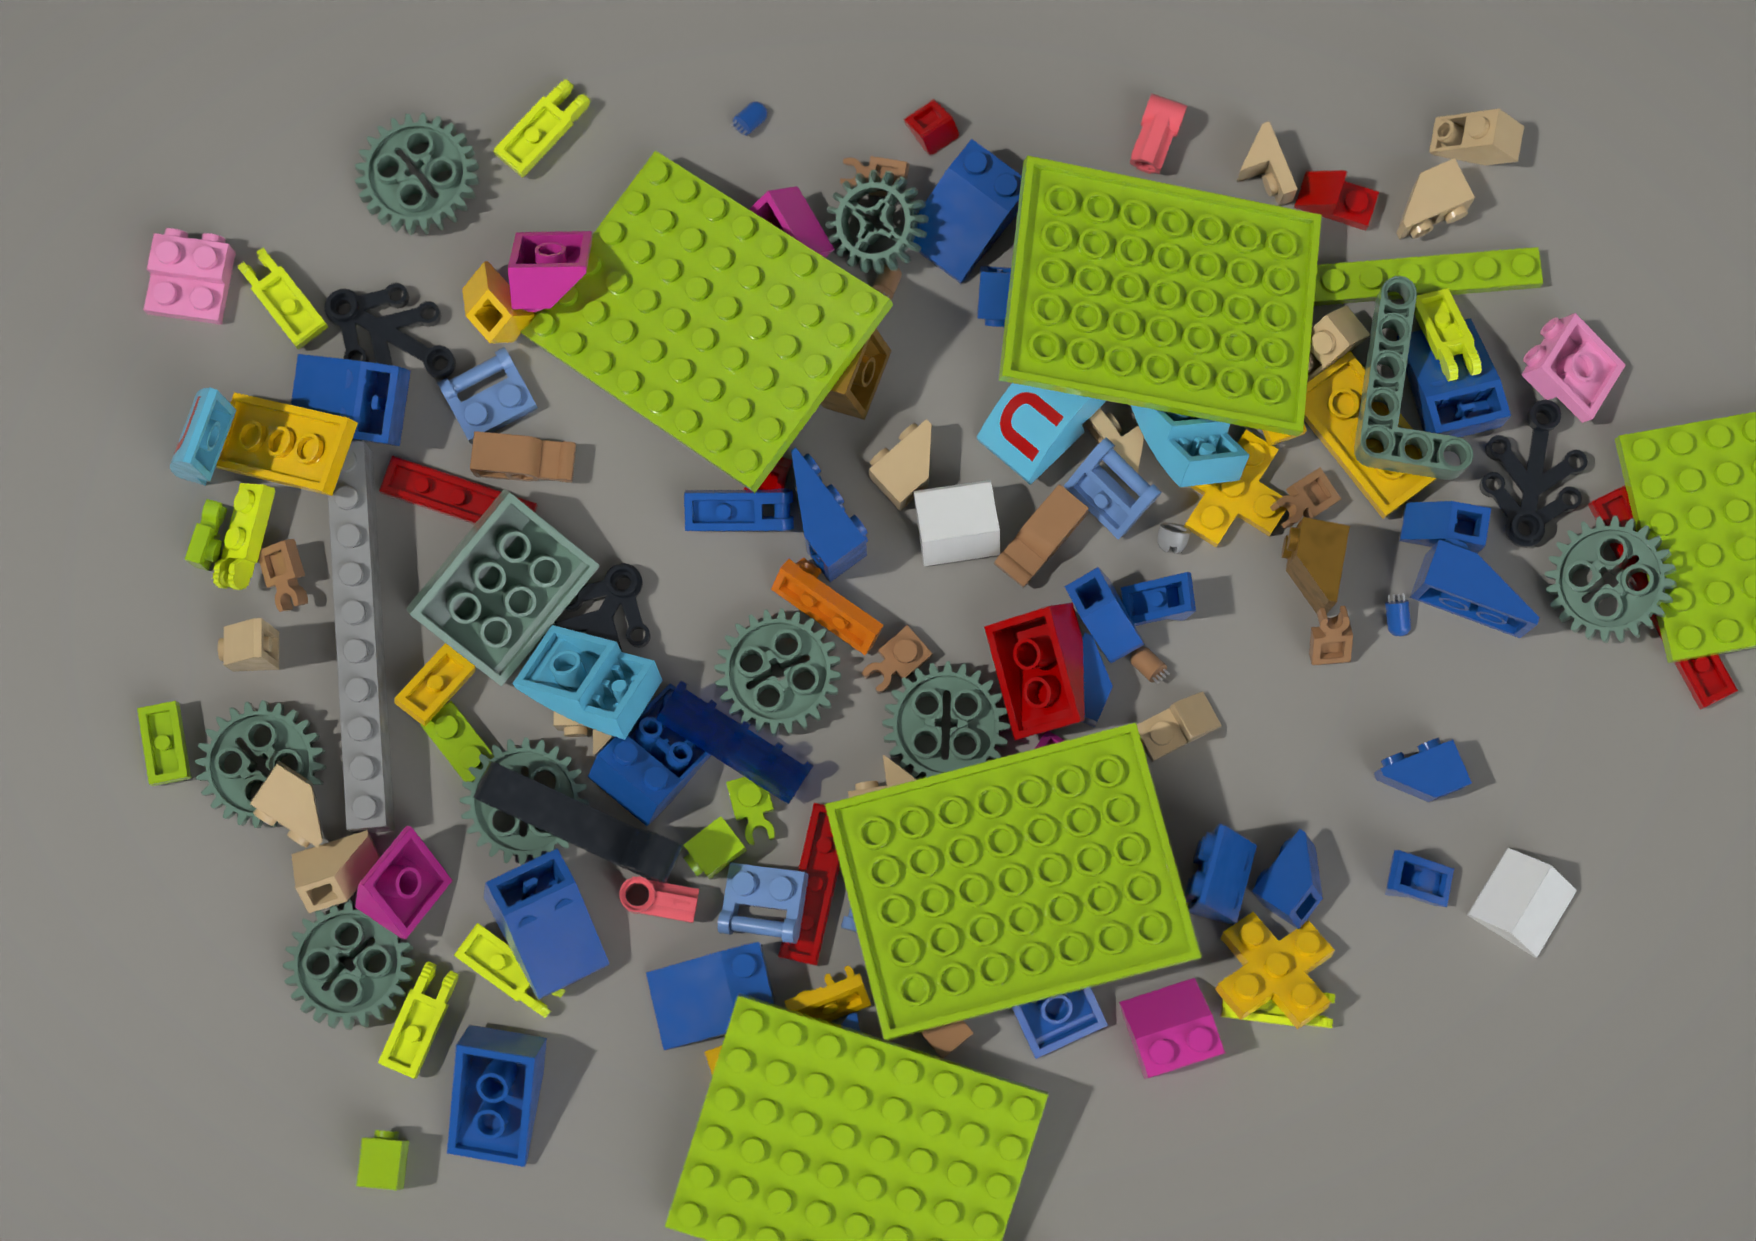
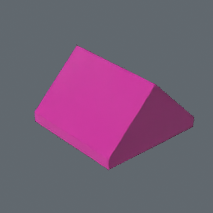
(402, 885)

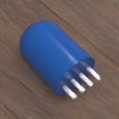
(750, 118)
(1398, 616)

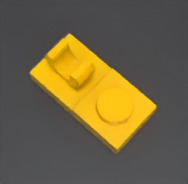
(435, 684)
(834, 999)

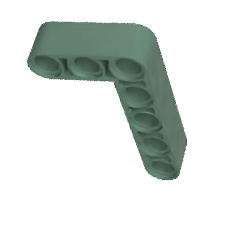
(1390, 392)

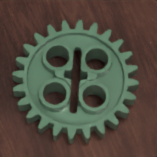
(390, 194)
(1633, 606)
(762, 641)
(910, 723)
(286, 739)
(482, 814)
(374, 989)

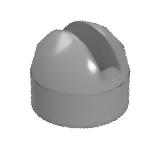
(1174, 536)

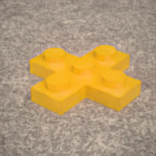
(1242, 498)
(1275, 970)

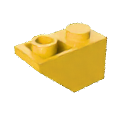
(490, 307)

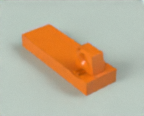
(801, 587)

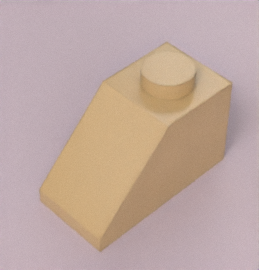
(249, 646)

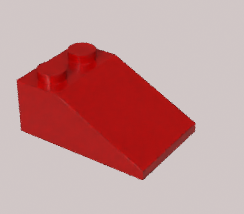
(1039, 668)

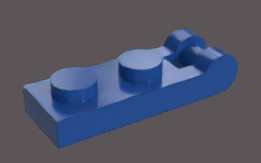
(737, 510)

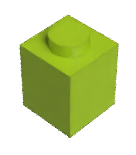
(713, 849)
(383, 1161)

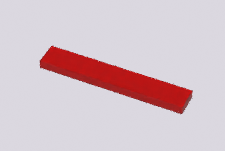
(1704, 675)

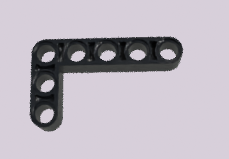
(578, 823)

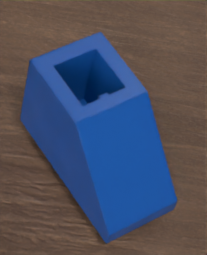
(1430, 521)
(1104, 614)
(1096, 681)
(1428, 774)
(1292, 882)

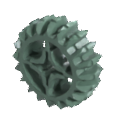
(866, 236)

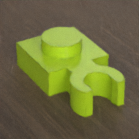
(205, 541)
(751, 803)

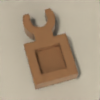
(897, 167)
(1307, 497)
(281, 569)
(1331, 640)
(901, 656)

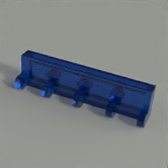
(733, 743)

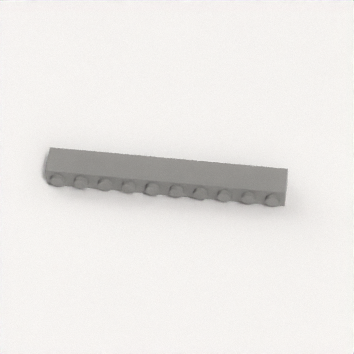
(360, 646)

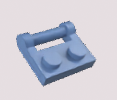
(493, 406)
(1105, 496)
(764, 889)

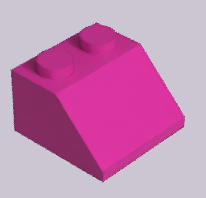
(791, 213)
(546, 267)
(1171, 1028)

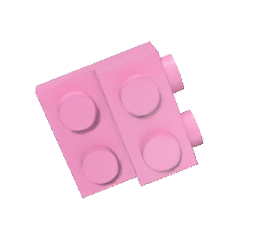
(189, 276)
(1572, 366)

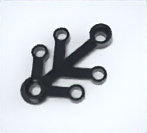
(385, 328)
(1532, 479)
(601, 622)

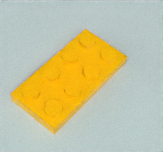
(1333, 416)
(286, 444)

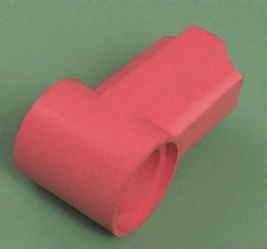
(1160, 124)
(664, 900)

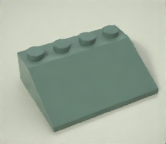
(502, 587)

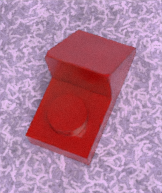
(1336, 199)

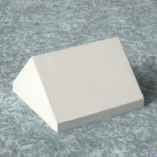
(957, 522)
(1523, 901)

